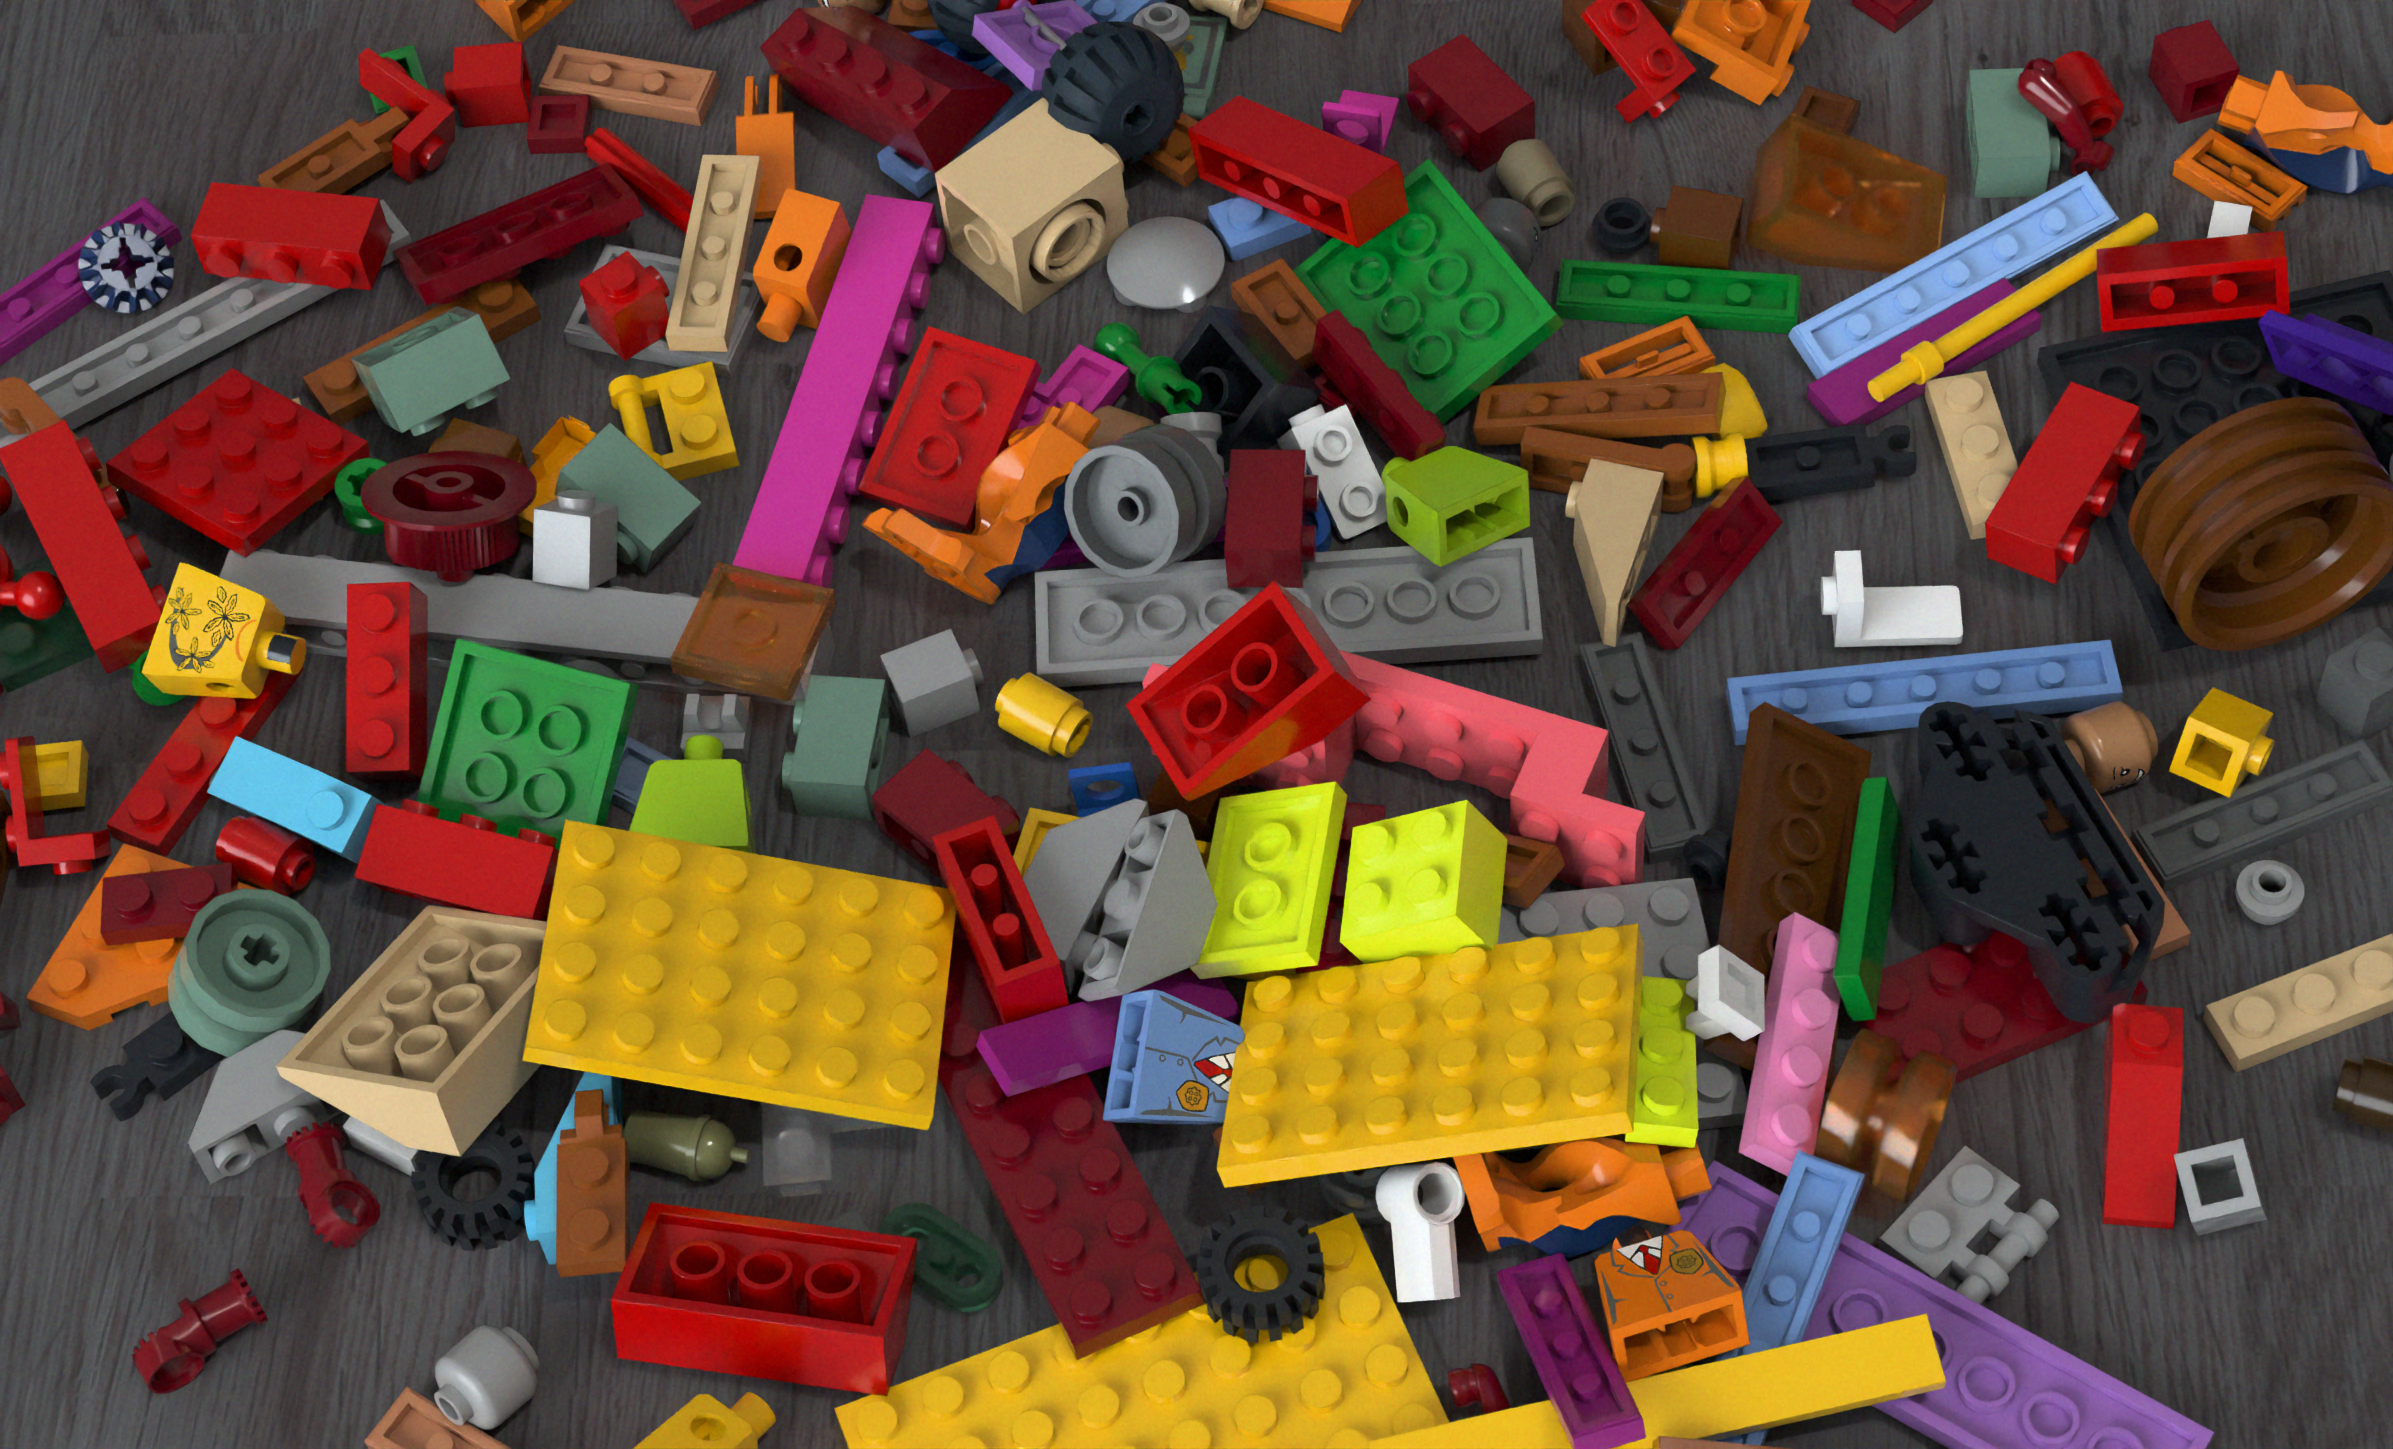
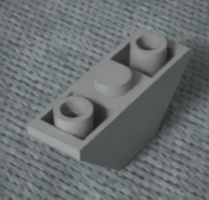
(1074, 876)
(1153, 912)
(252, 1108)

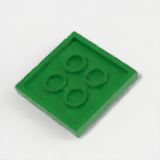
(525, 741)

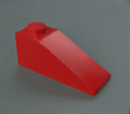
(2141, 1115)

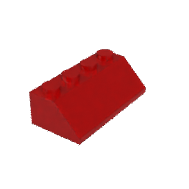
(765, 1298)

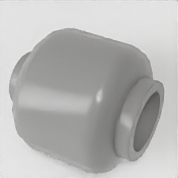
(486, 1377)

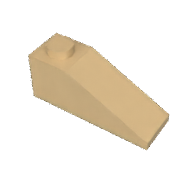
(1613, 531)

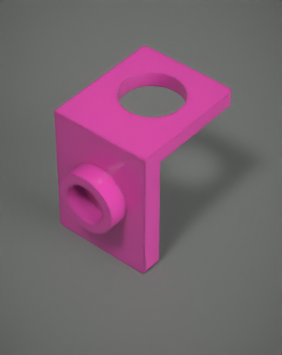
(1361, 119)

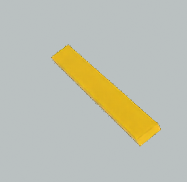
(1729, 1394)

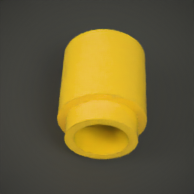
(1043, 715)

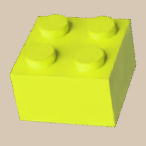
(1424, 884)

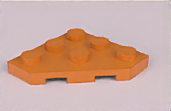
(94, 980)

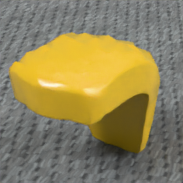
(1741, 406)

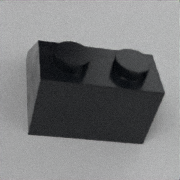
(1243, 379)

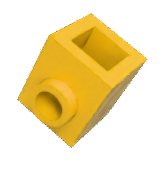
(2223, 742)

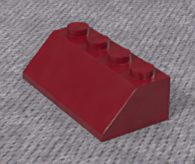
(883, 82)

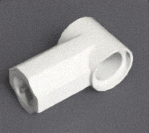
(1425, 1232)

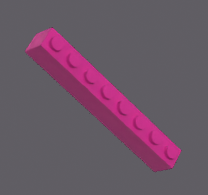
(843, 391)

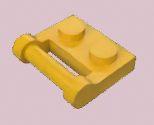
(692, 416)

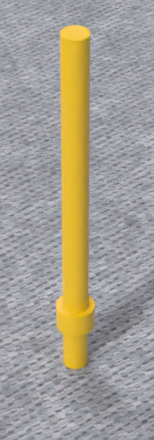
(1928, 358)

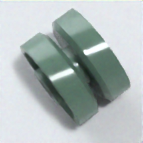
(248, 970)

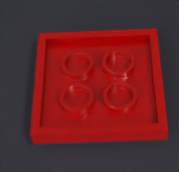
(236, 462)

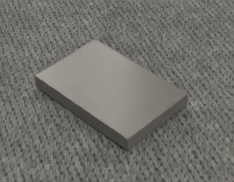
(748, 311)

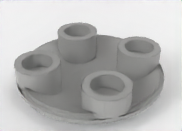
(1166, 264)

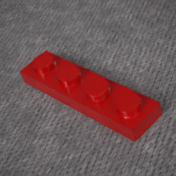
(179, 776)

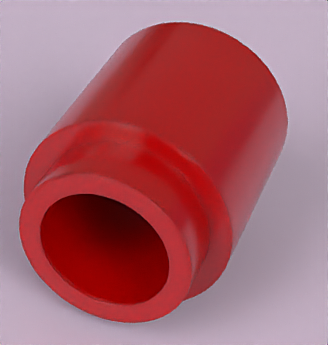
(2092, 89)
(266, 854)

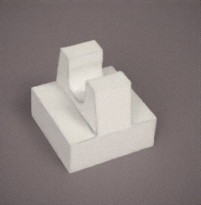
(1727, 996)

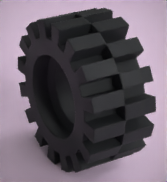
(486, 1216)
(1257, 1237)

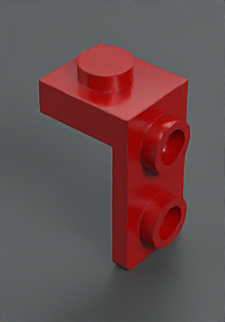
(1642, 52)
(432, 125)
(26, 826)

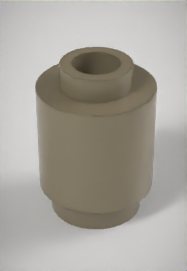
(1536, 180)

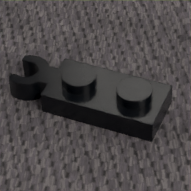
(1826, 460)
(159, 1060)

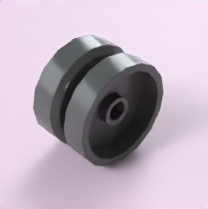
(1145, 501)

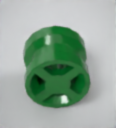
(348, 491)

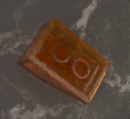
(1842, 201)

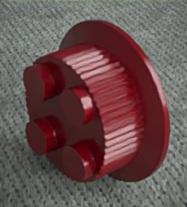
(450, 510)

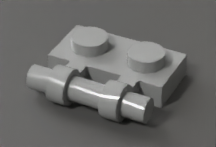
(1955, 1214)

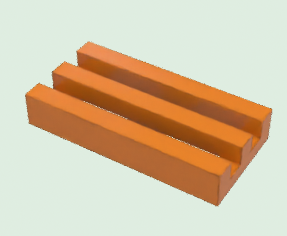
(2235, 184)
(1683, 359)

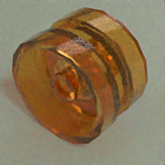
(1896, 1120)

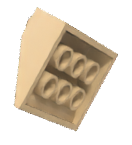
(429, 1031)

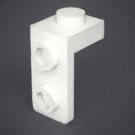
(1346, 472)
(1887, 614)

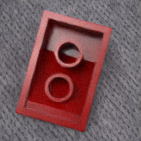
(1247, 695)

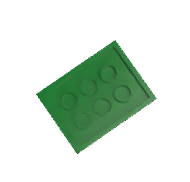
(1434, 296)

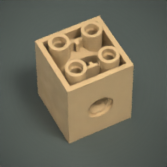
(1032, 206)

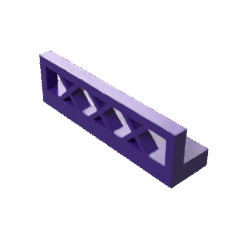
(2332, 358)

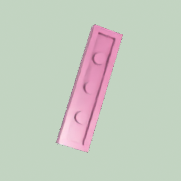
(1795, 1046)

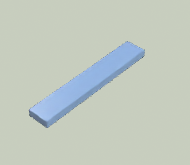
(1995, 251)

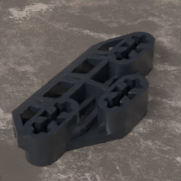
(1992, 866)

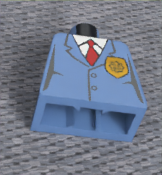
(1170, 1062)

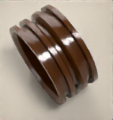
(2266, 524)

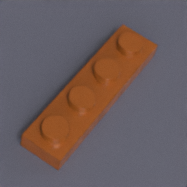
(501, 305)
(1603, 407)

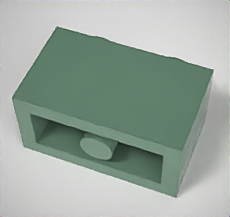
(2007, 137)
(651, 503)
(838, 747)

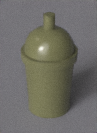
(682, 1144)

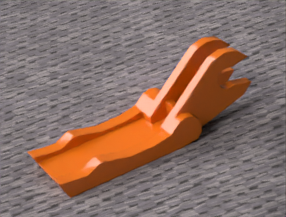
(772, 139)

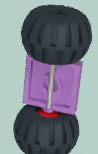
(1095, 75)

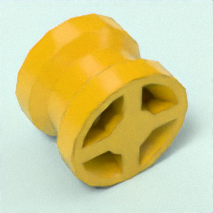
(1718, 462)

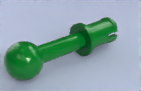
(1156, 378)

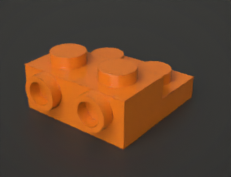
(1745, 41)

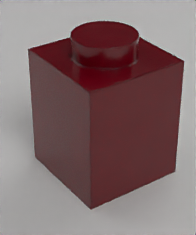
(2192, 70)

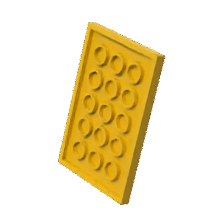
(743, 976)
(1435, 1057)

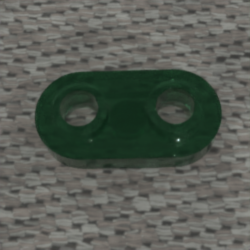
(948, 1257)

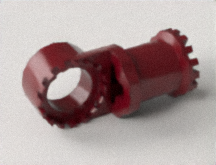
(329, 1184)
(196, 1334)

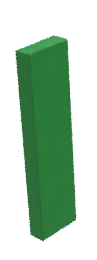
(1667, 293)
(1868, 899)

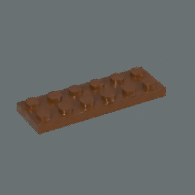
(1787, 845)

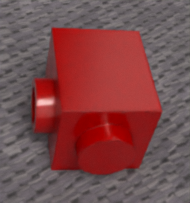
(490, 84)
(626, 304)

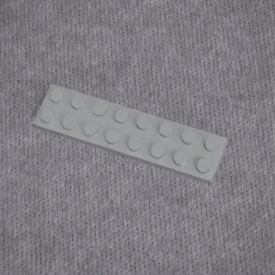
(1369, 602)

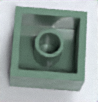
(432, 371)

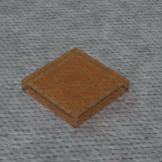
(753, 631)

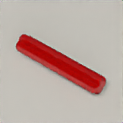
(641, 176)

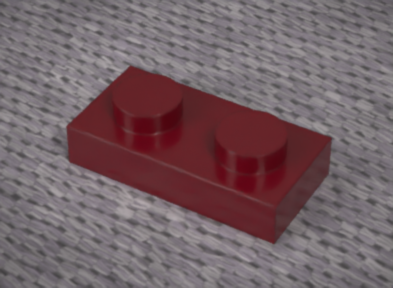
(160, 902)

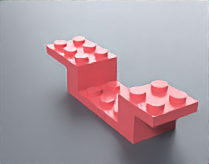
(1536, 759)

